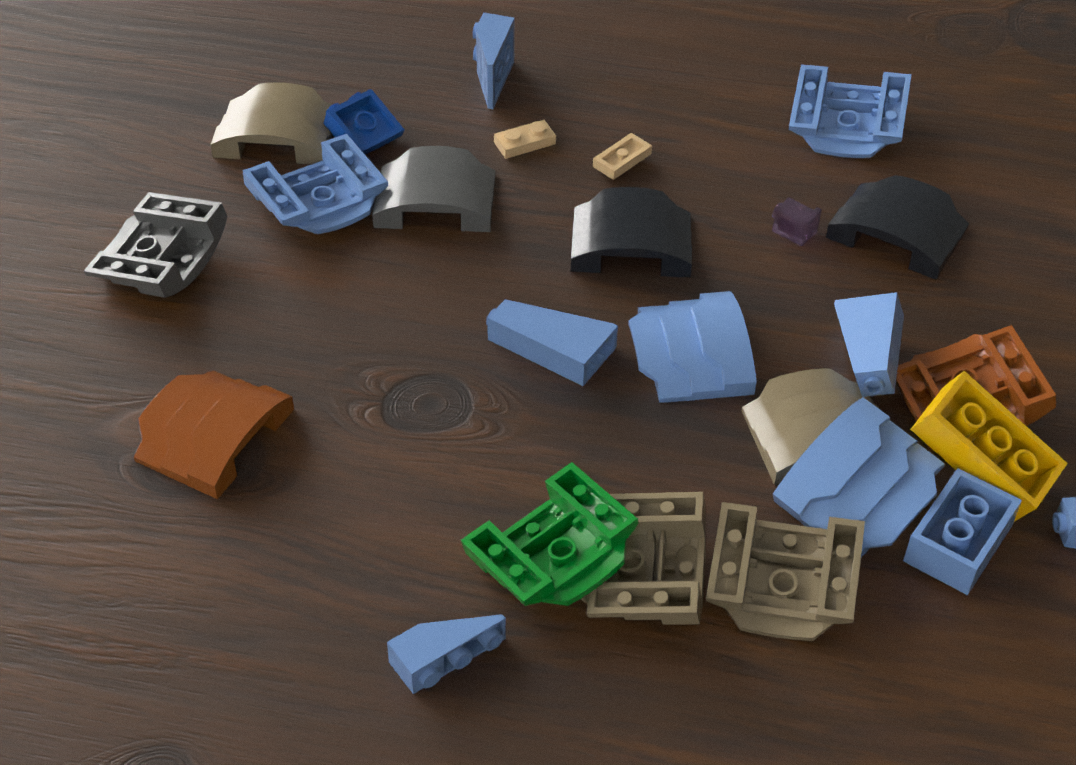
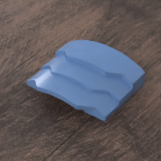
(849, 117)
(321, 194)
(695, 348)
(861, 472)

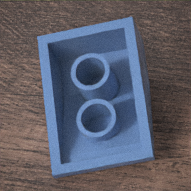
(493, 53)

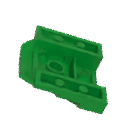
(560, 546)

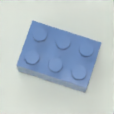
(962, 531)

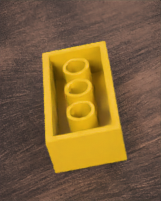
(989, 442)

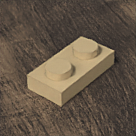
(524, 139)
(622, 156)

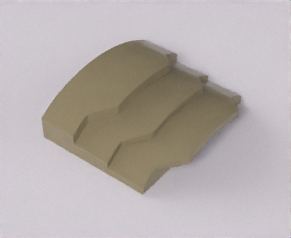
(276, 116)
(795, 412)
(662, 562)
(784, 575)

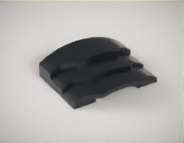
(905, 215)
(632, 225)

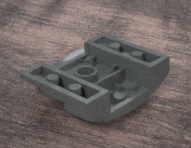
(437, 182)
(162, 244)

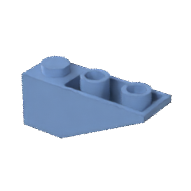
(439, 647)

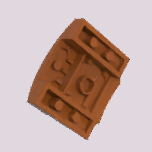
(994, 361)
(203, 424)

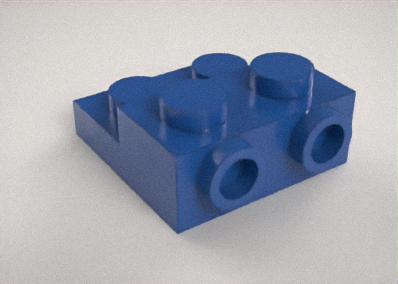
(364, 121)

